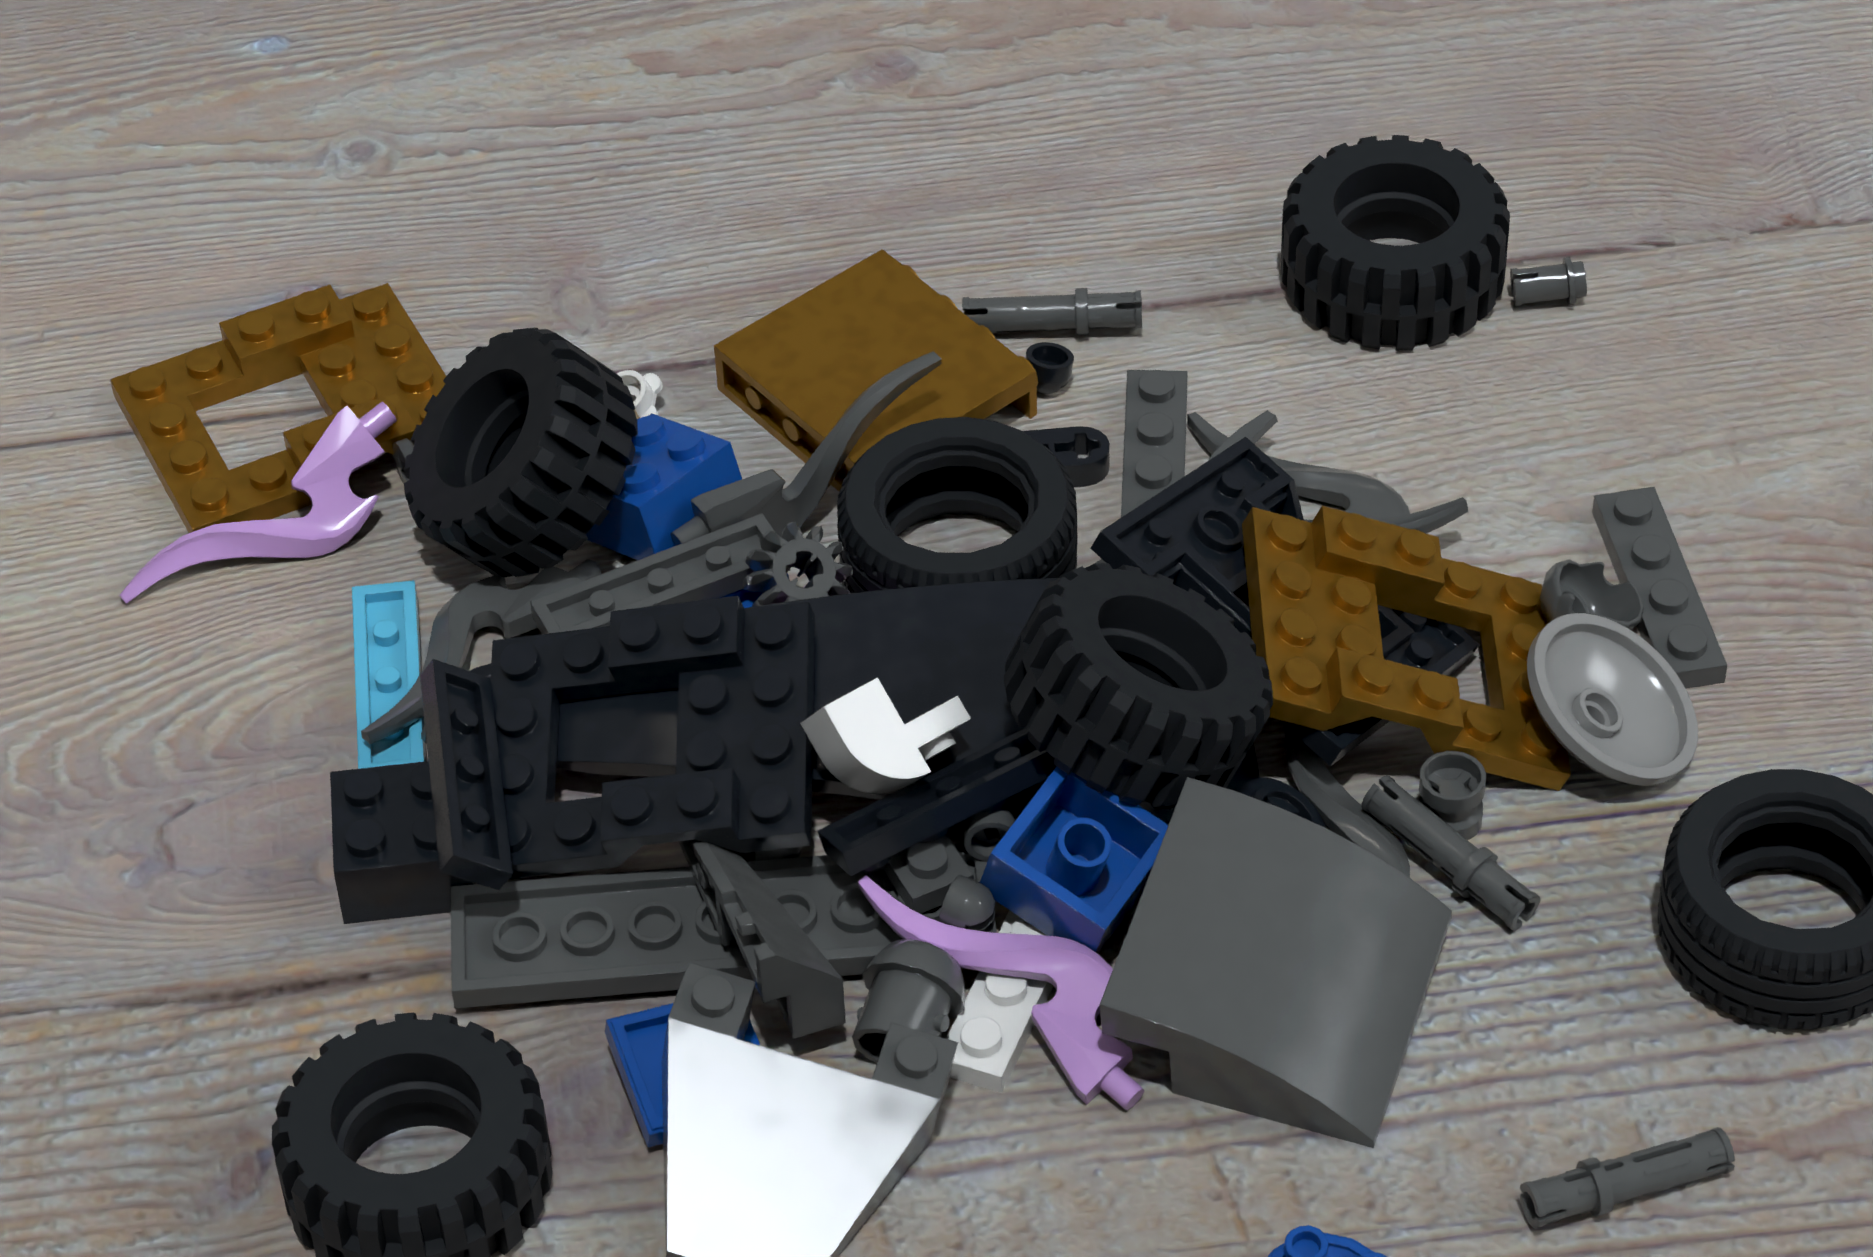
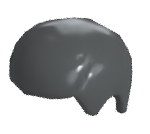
(1584, 589)

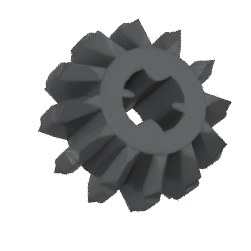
(805, 554)

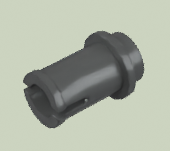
(1549, 283)

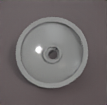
(1611, 699)

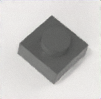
(926, 873)

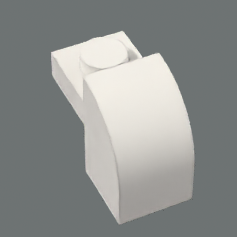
(870, 745)

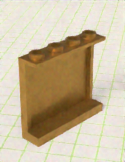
(834, 342)

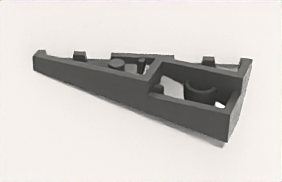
(770, 940)

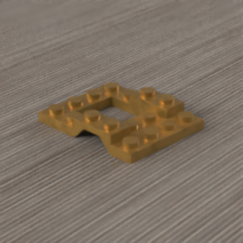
(346, 349)
(1320, 635)

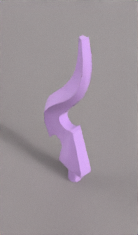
(328, 526)
(1065, 1022)

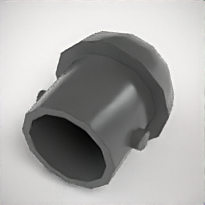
(910, 987)

